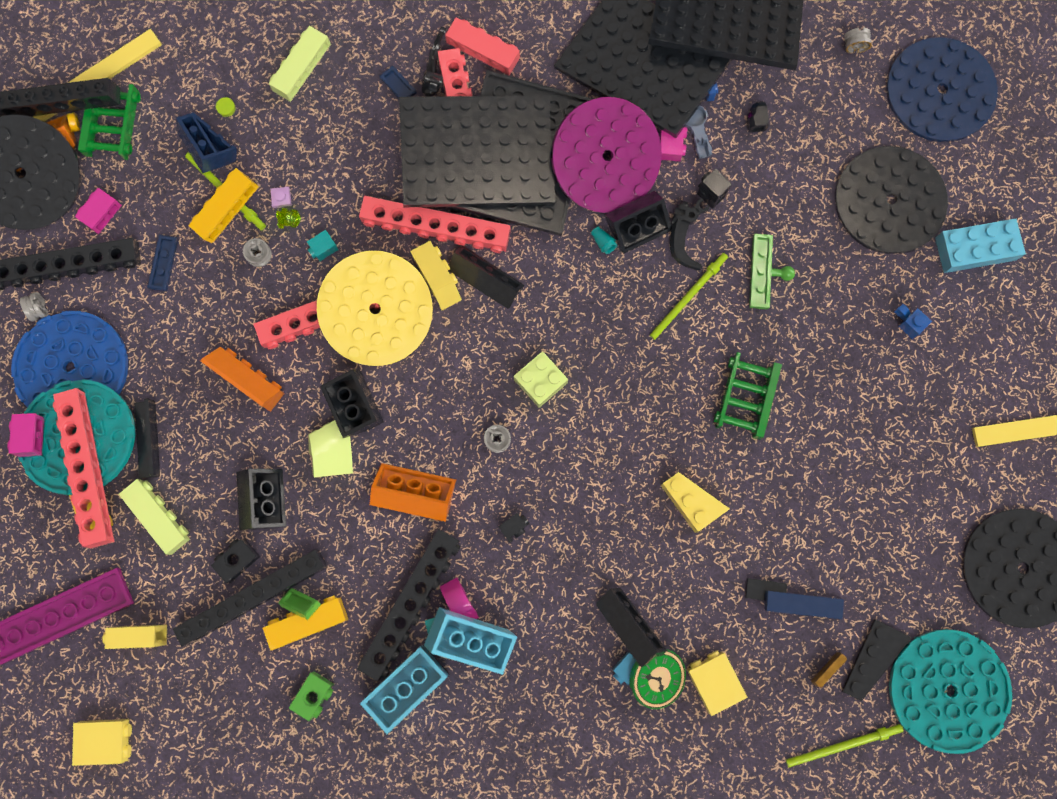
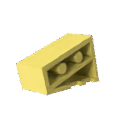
(436, 274)
(693, 502)

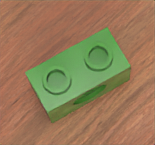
(303, 705)

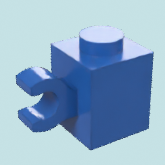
(913, 322)

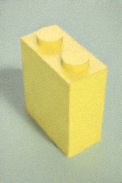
(135, 636)
(716, 682)
(101, 742)

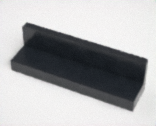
(485, 276)
(147, 439)
(630, 626)

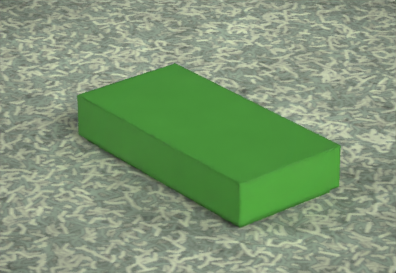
(299, 603)

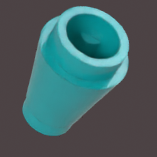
(604, 240)

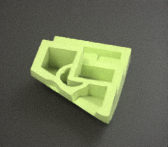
(330, 451)

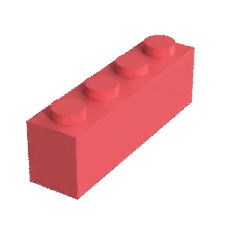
(482, 46)

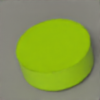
(225, 107)

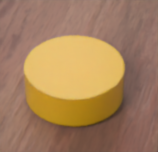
(73, 122)

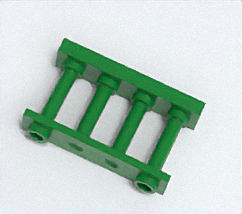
(91, 128)
(762, 409)

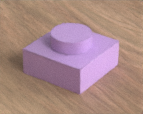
(281, 197)

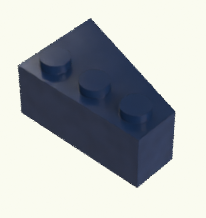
(204, 145)

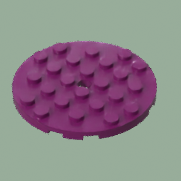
(579, 150)

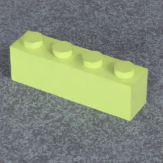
(299, 63)
(154, 516)

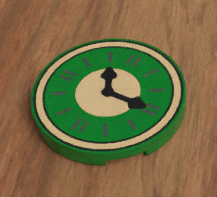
(659, 681)

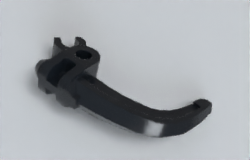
(432, 80)
(681, 220)

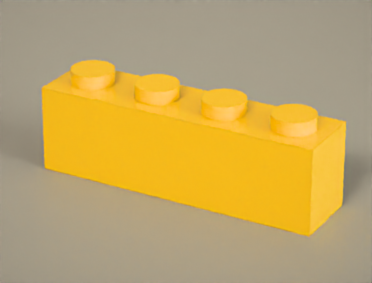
(223, 205)
(296, 627)

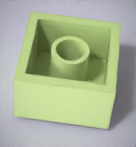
(540, 379)

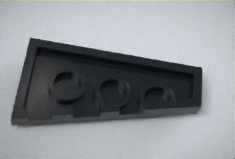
(874, 658)

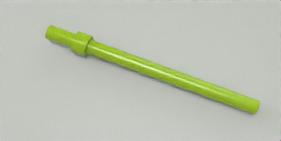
(248, 213)
(712, 269)
(880, 734)

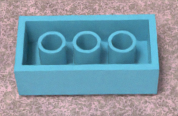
(980, 245)
(470, 641)
(404, 689)

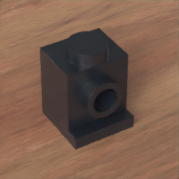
(514, 526)

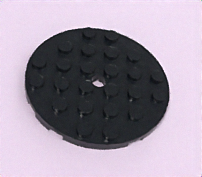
(50, 178)
(885, 226)
(993, 572)

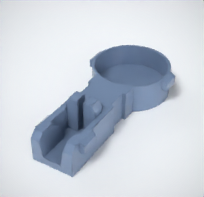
(700, 139)

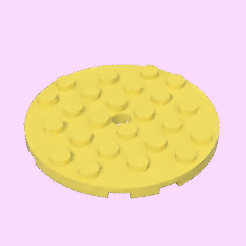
(366, 280)

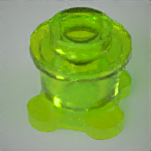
(288, 218)

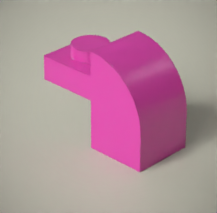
(457, 599)

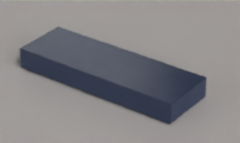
(162, 263)

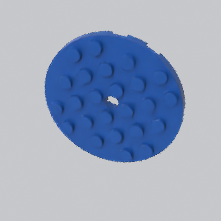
(66, 338)

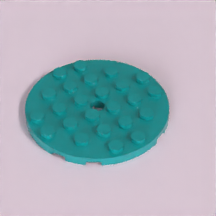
(111, 427)
(980, 697)

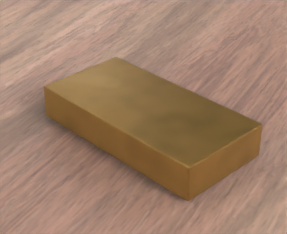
(829, 670)

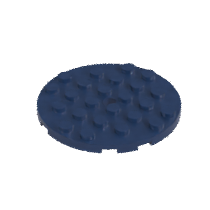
(936, 115)

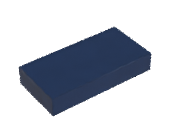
(397, 83)

